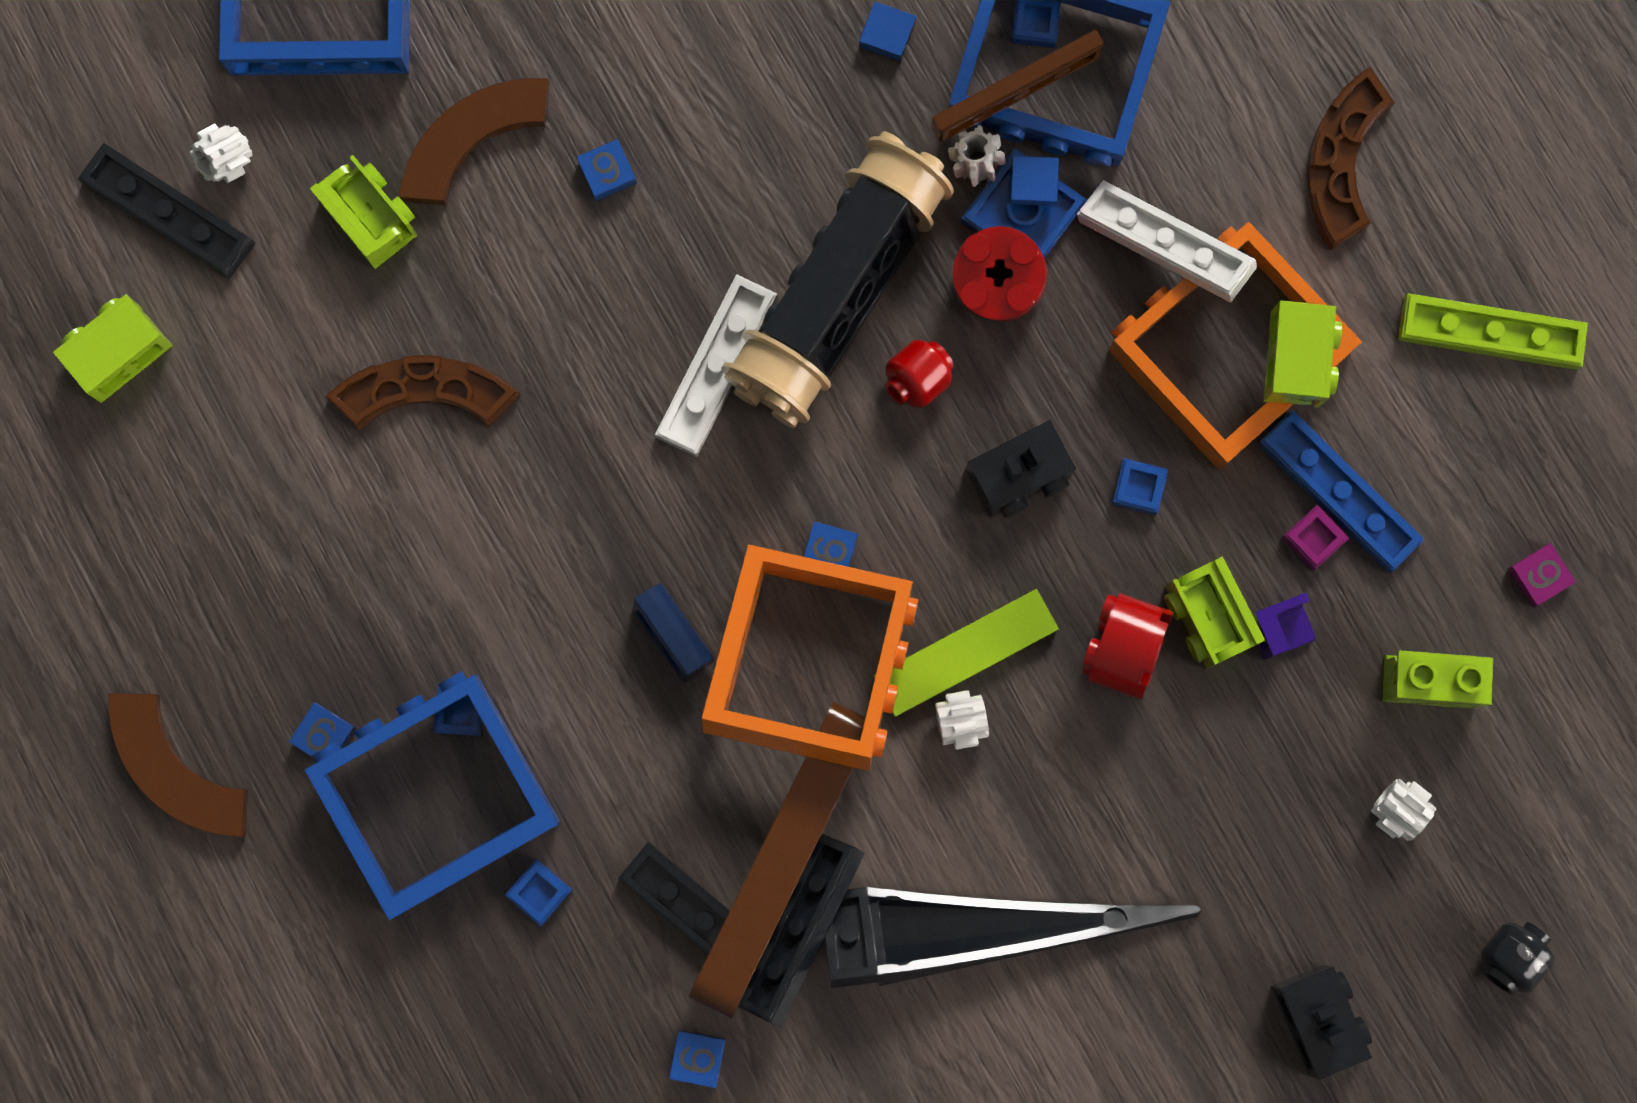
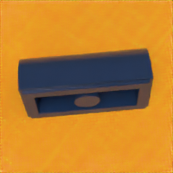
(672, 632)

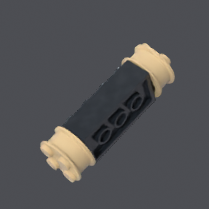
(841, 279)

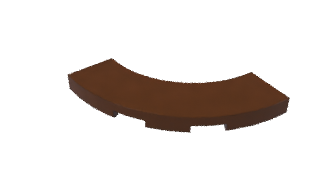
(466, 125)
(1334, 154)
(422, 381)
(164, 777)

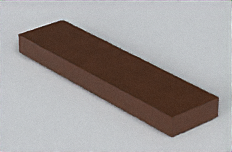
(1017, 86)

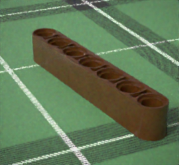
(775, 872)

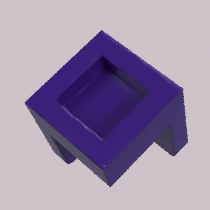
(1284, 626)

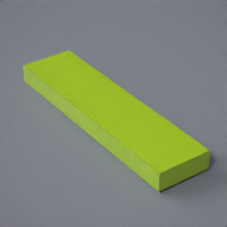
(1492, 331)
(971, 650)

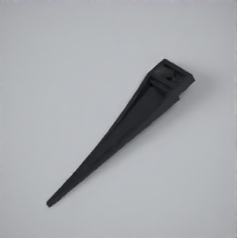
(912, 935)

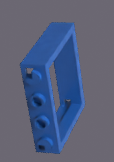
(315, 56)
(1058, 137)
(375, 734)

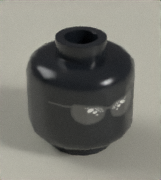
(1517, 957)

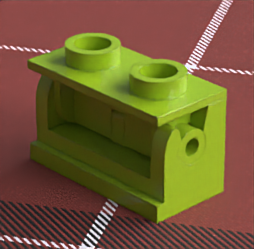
(365, 211)
(112, 348)
(1302, 353)
(1213, 613)
(1438, 679)

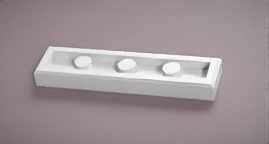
(1167, 241)
(704, 383)

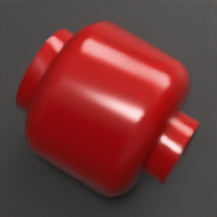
(918, 373)

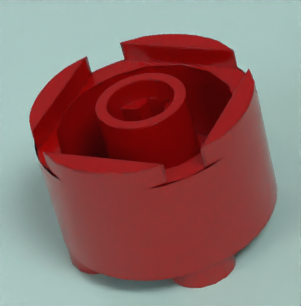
(983, 253)
(1128, 646)

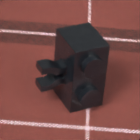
(1020, 470)
(1323, 1021)

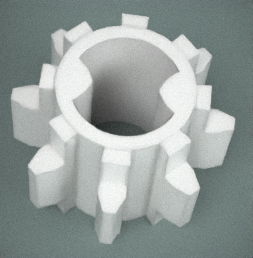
(974, 143)
(221, 153)
(962, 720)
(1403, 809)

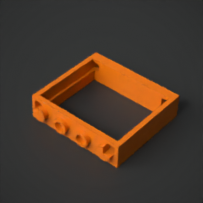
(1163, 391)
(788, 738)

